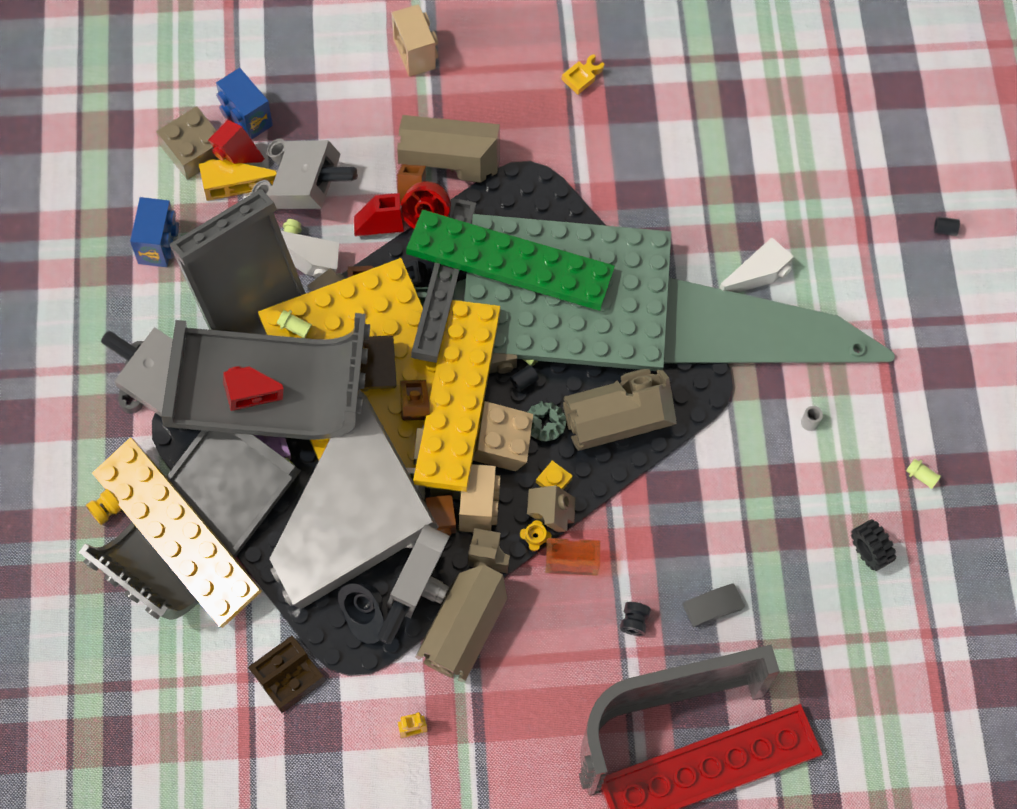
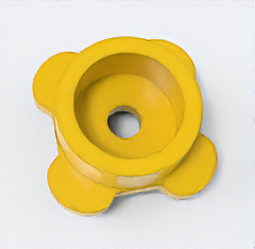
(535, 528)

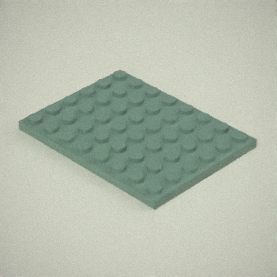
(544, 328)

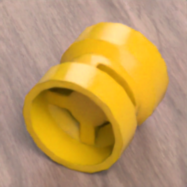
(109, 503)

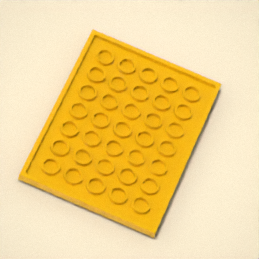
(390, 309)

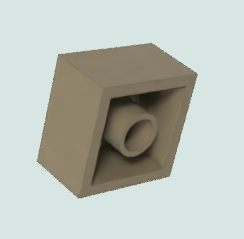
(187, 141)

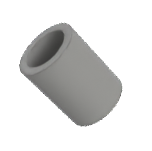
(814, 412)

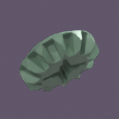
(551, 430)

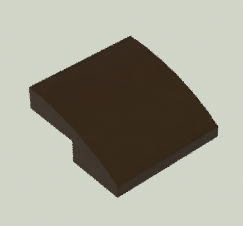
(380, 363)
(287, 674)

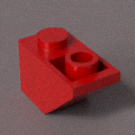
(380, 216)

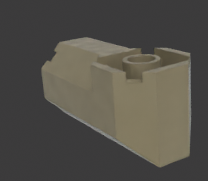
(450, 144)
(620, 409)
(464, 622)

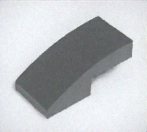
(713, 604)

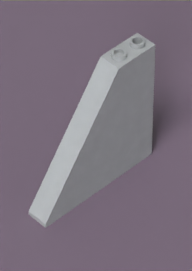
(350, 514)

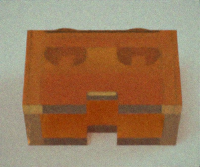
(572, 557)

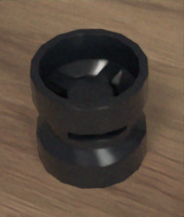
(635, 618)

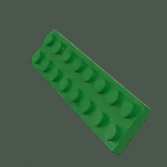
(510, 260)

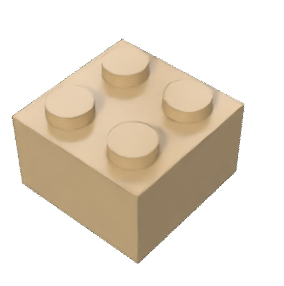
(414, 40)
(503, 437)
(478, 504)

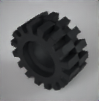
(873, 545)

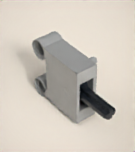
(303, 173)
(146, 369)
(415, 582)

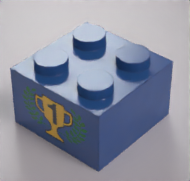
(244, 103)
(153, 232)

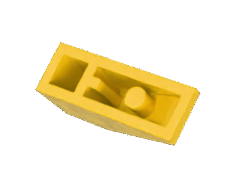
(229, 179)

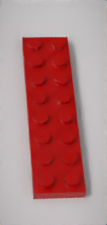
(715, 764)

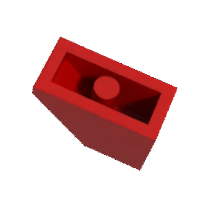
(234, 144)
(249, 388)

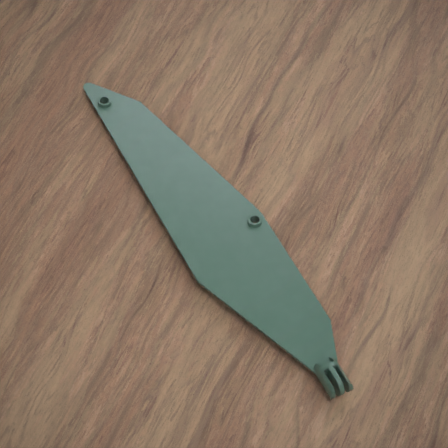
(741, 328)

